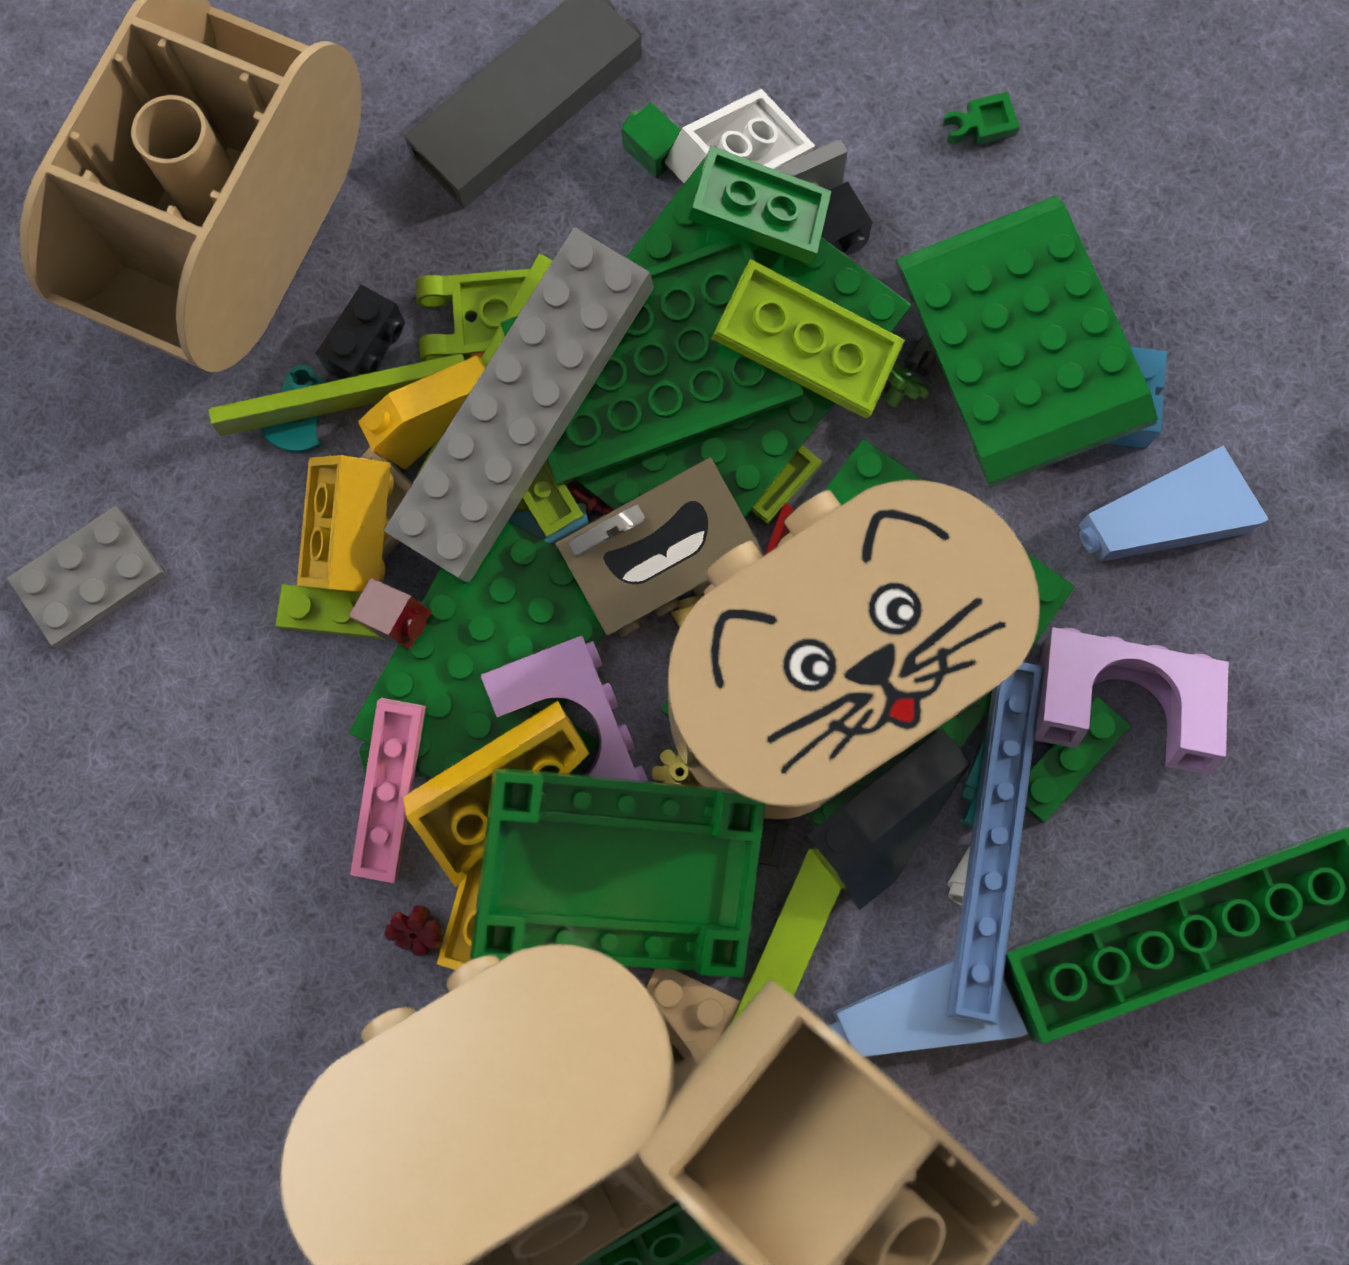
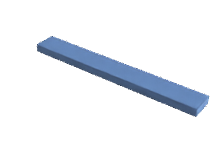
(995, 848)

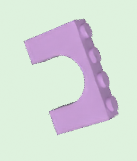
(570, 674)
(1186, 685)

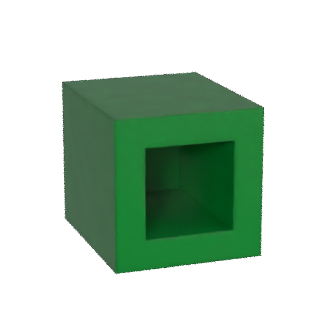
(649, 138)

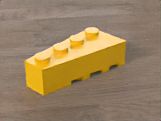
(454, 805)

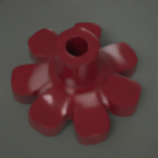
(414, 931)

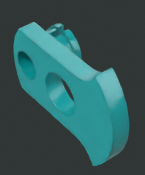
(296, 436)

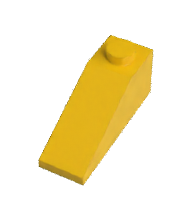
(419, 414)

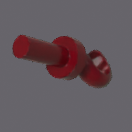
(592, 504)

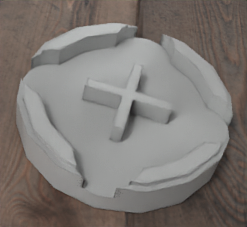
(598, 534)

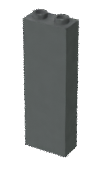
(524, 96)

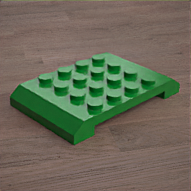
(1027, 341)
(619, 870)

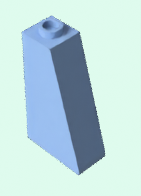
(1179, 509)
(915, 1017)

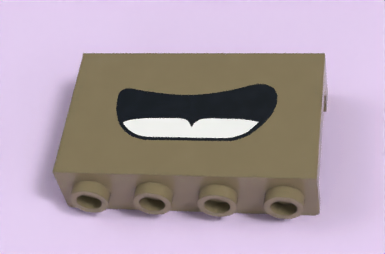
(650, 565)

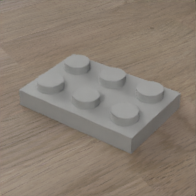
(86, 577)

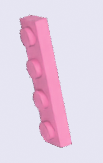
(387, 780)

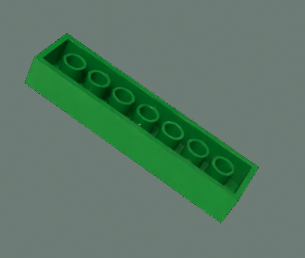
(1181, 937)

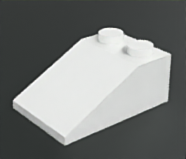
(747, 128)

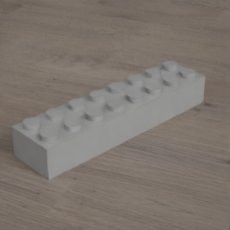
(521, 405)

